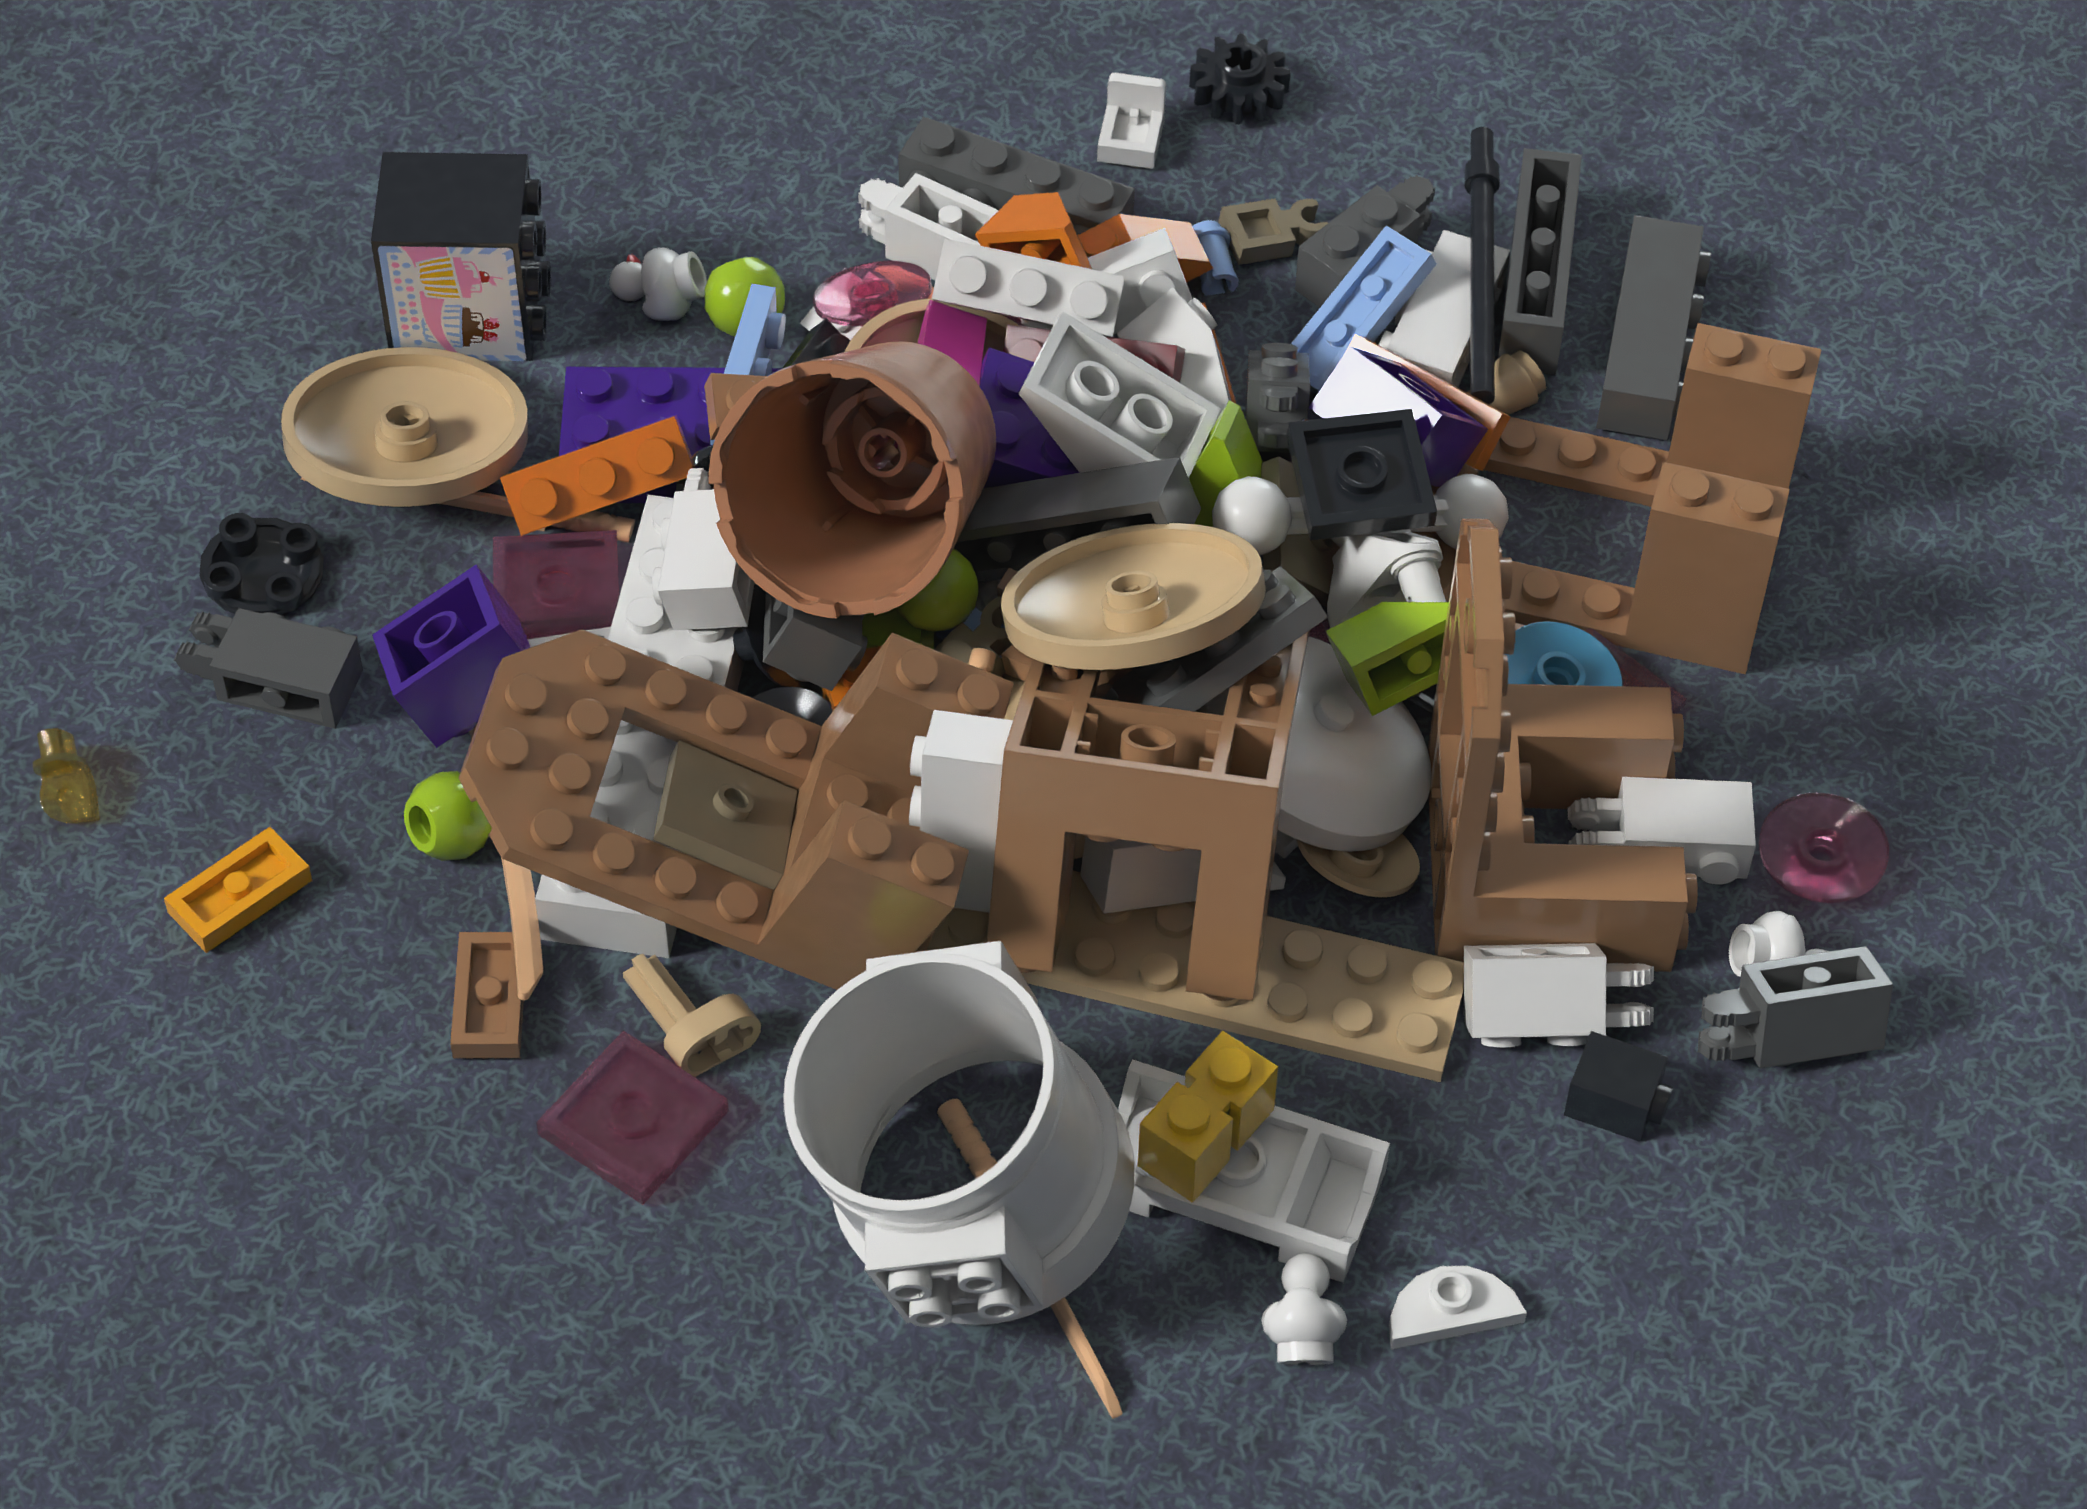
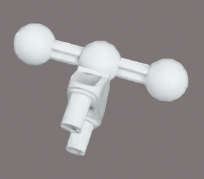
(1367, 566)

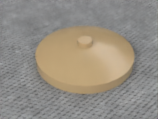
(404, 426)
(1133, 596)

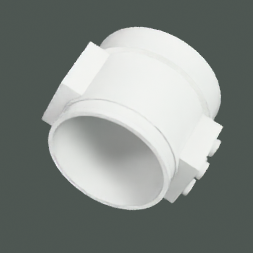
(1023, 1226)

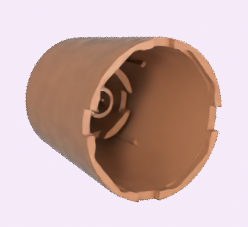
(823, 498)

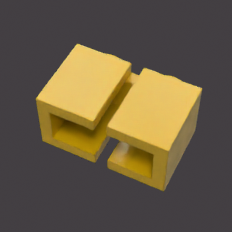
(1188, 1130)

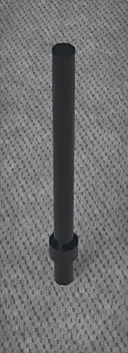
(1482, 182)

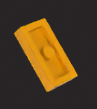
(238, 889)

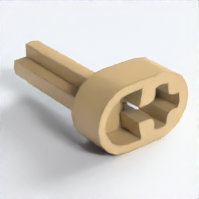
(717, 1028)

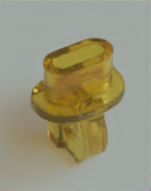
(67, 781)

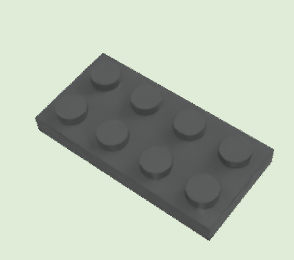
(1202, 675)

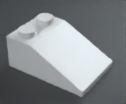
(1112, 405)

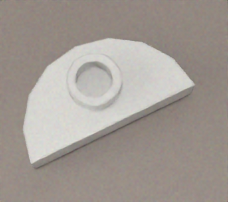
(1452, 1304)

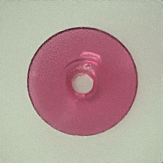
(868, 289)
(1830, 827)

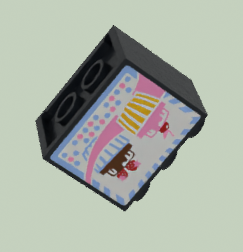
(461, 253)

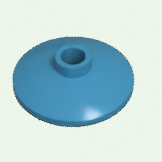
(1560, 656)

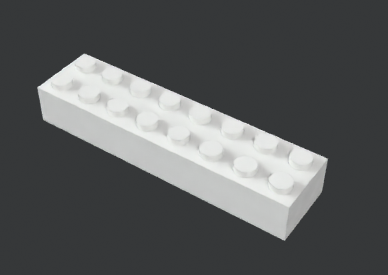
(639, 758)

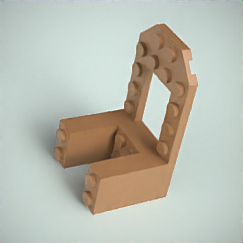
(1710, 498)
(1542, 748)
(1152, 780)
(854, 867)

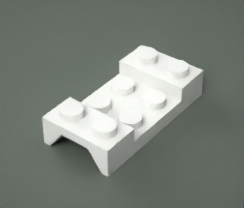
(1287, 1186)

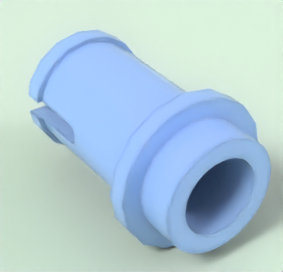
(1215, 243)

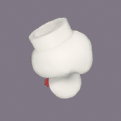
(665, 280)
(1767, 939)
(1302, 1321)

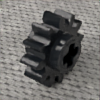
(1239, 78)

